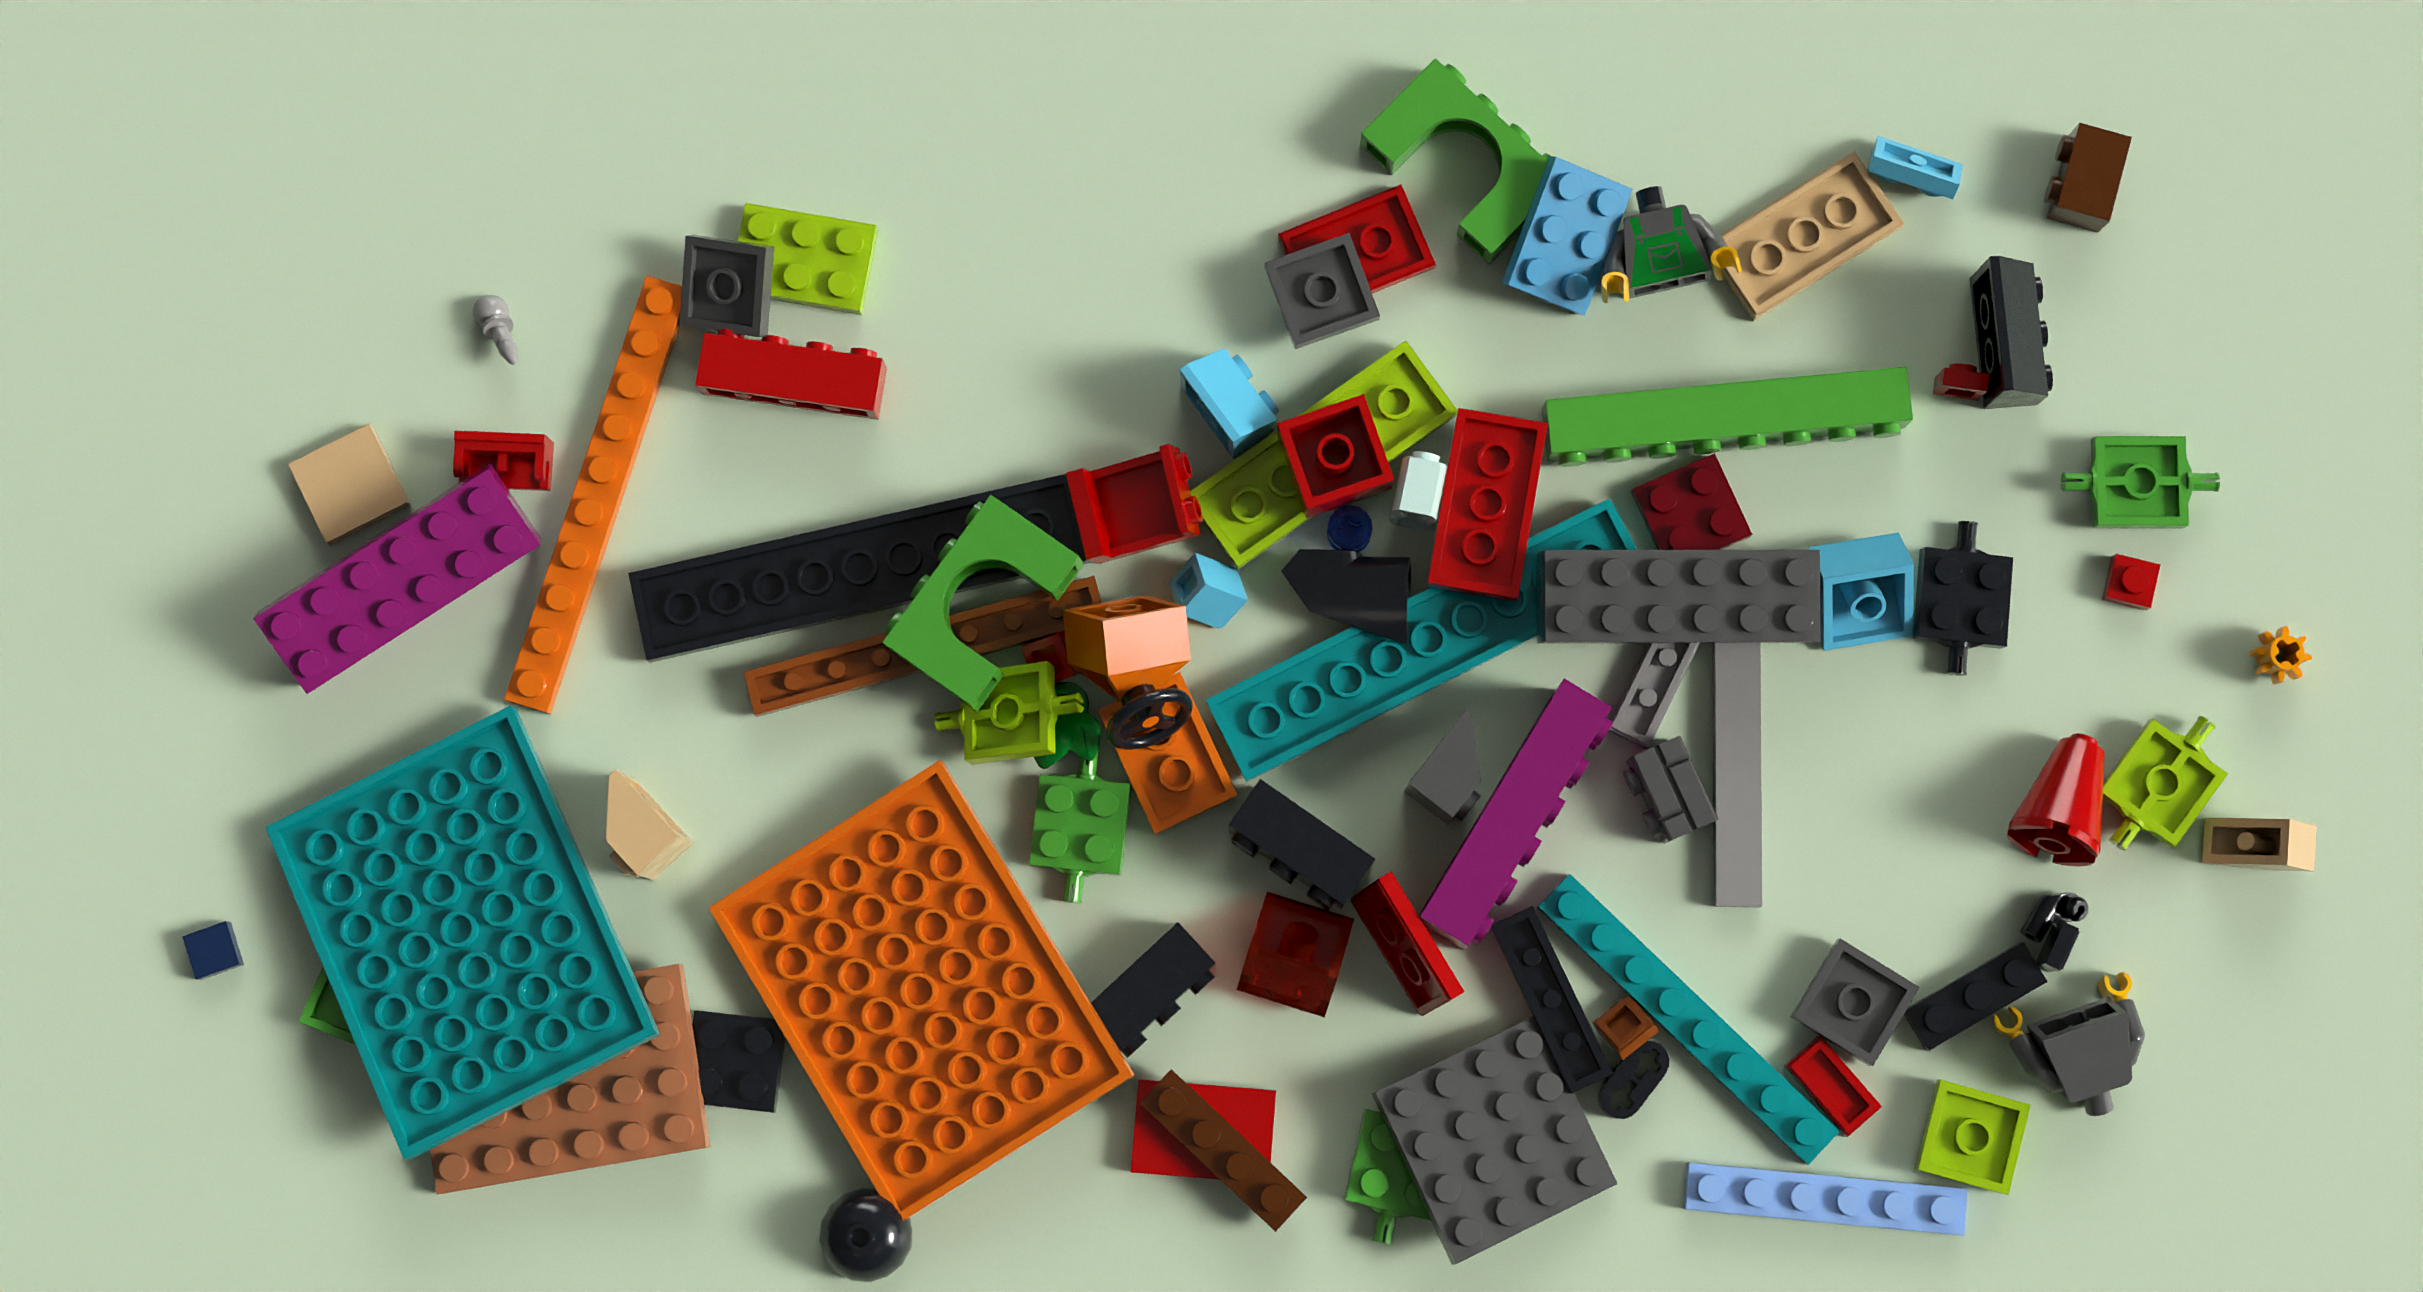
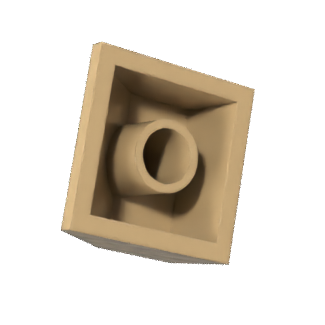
(640, 830)

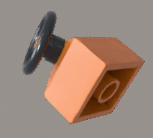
(1129, 653)

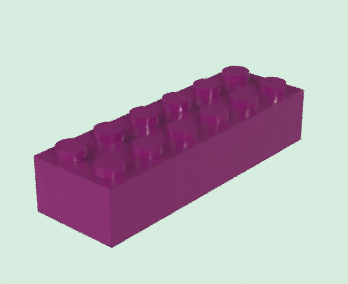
(397, 578)
(1514, 813)

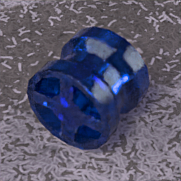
(1348, 533)

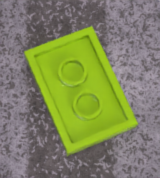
(815, 256)

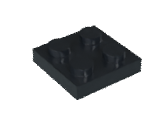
(738, 1060)

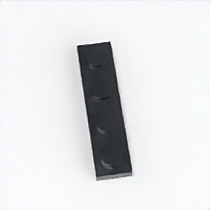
(1551, 999)

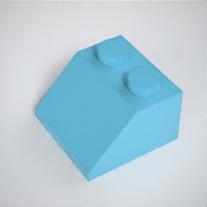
(1228, 401)
(1865, 591)

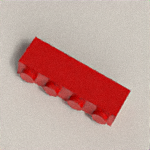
(791, 374)

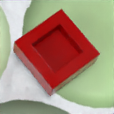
(1961, 382)
(2131, 582)
(1050, 649)

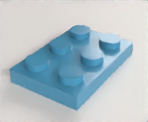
(1566, 235)

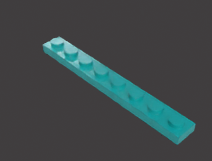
(1688, 1019)

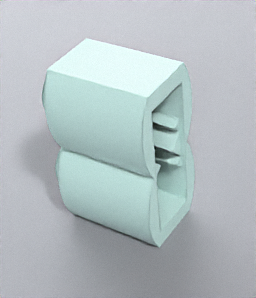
(1418, 491)

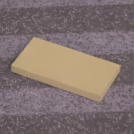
(1808, 235)

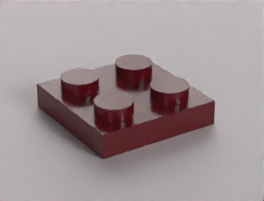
(1692, 508)

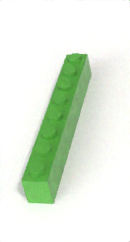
(1727, 415)

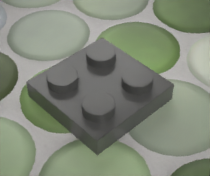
(726, 285)
(1322, 291)
(1855, 1002)

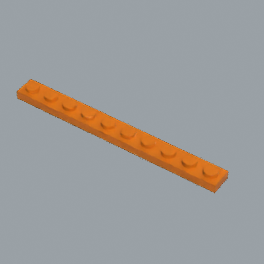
(597, 497)

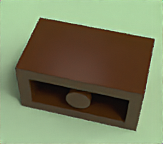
(2087, 177)

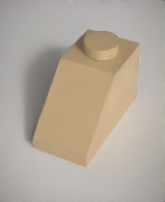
(2259, 843)

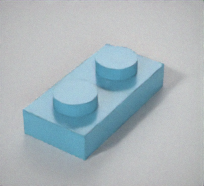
(1915, 167)

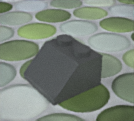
(1449, 774)

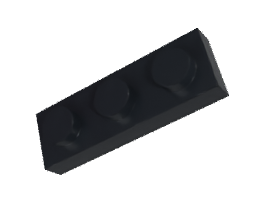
(1974, 996)

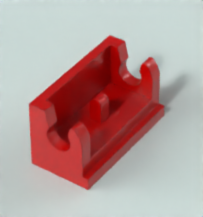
(519, 459)

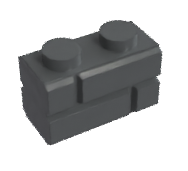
(1670, 790)

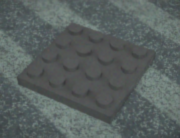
(1493, 1140)

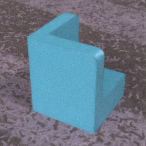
(1208, 590)

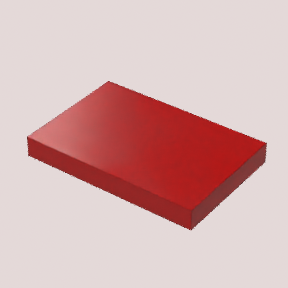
(1382, 234)
(1406, 944)
(1161, 1153)

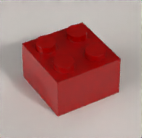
(1335, 456)

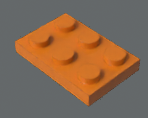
(1178, 774)

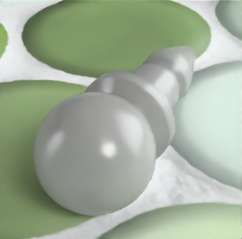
(493, 317)

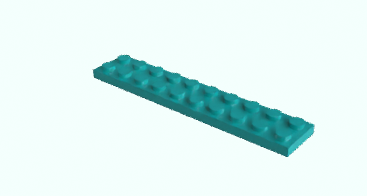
(1367, 675)

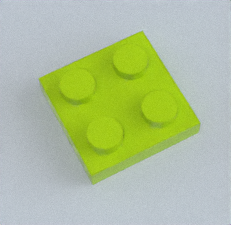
(1972, 1137)

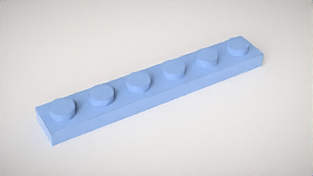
(1825, 1198)

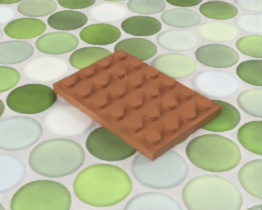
(610, 1115)

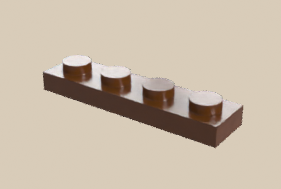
(1223, 1150)

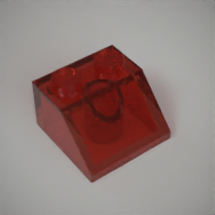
(1295, 954)

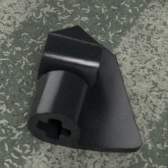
(1354, 589)

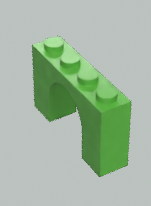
(1441, 104)
(992, 539)

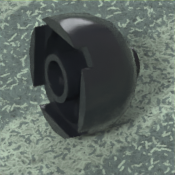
(864, 1236)

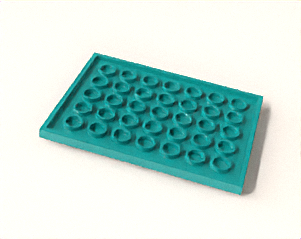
(461, 932)

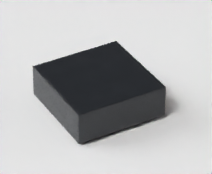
(2057, 947)

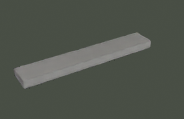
(1737, 774)

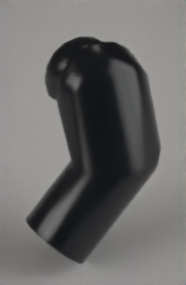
(2053, 909)

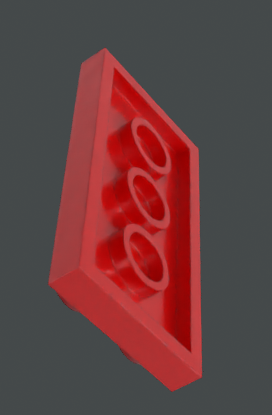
(1487, 504)

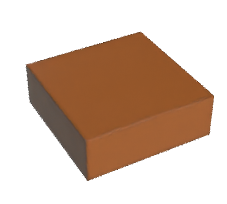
(1625, 1027)

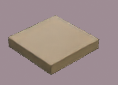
(349, 484)

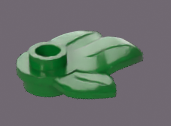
(1073, 730)

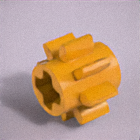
(2266, 655)

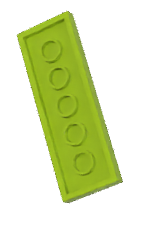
(1254, 497)

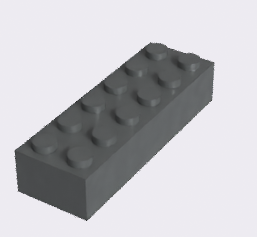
(1678, 596)

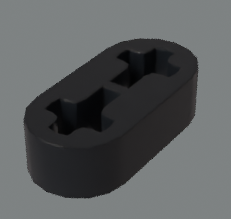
(1642, 1087)

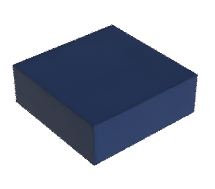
(213, 950)

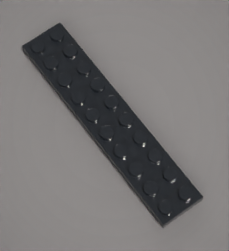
(825, 572)

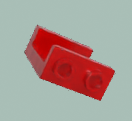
(1135, 505)

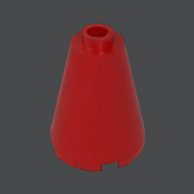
(2064, 805)

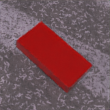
(1832, 1086)

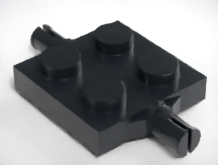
(1963, 598)

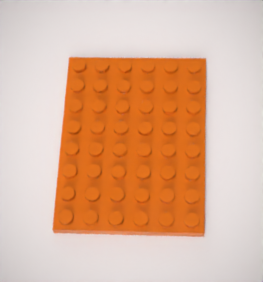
(920, 991)

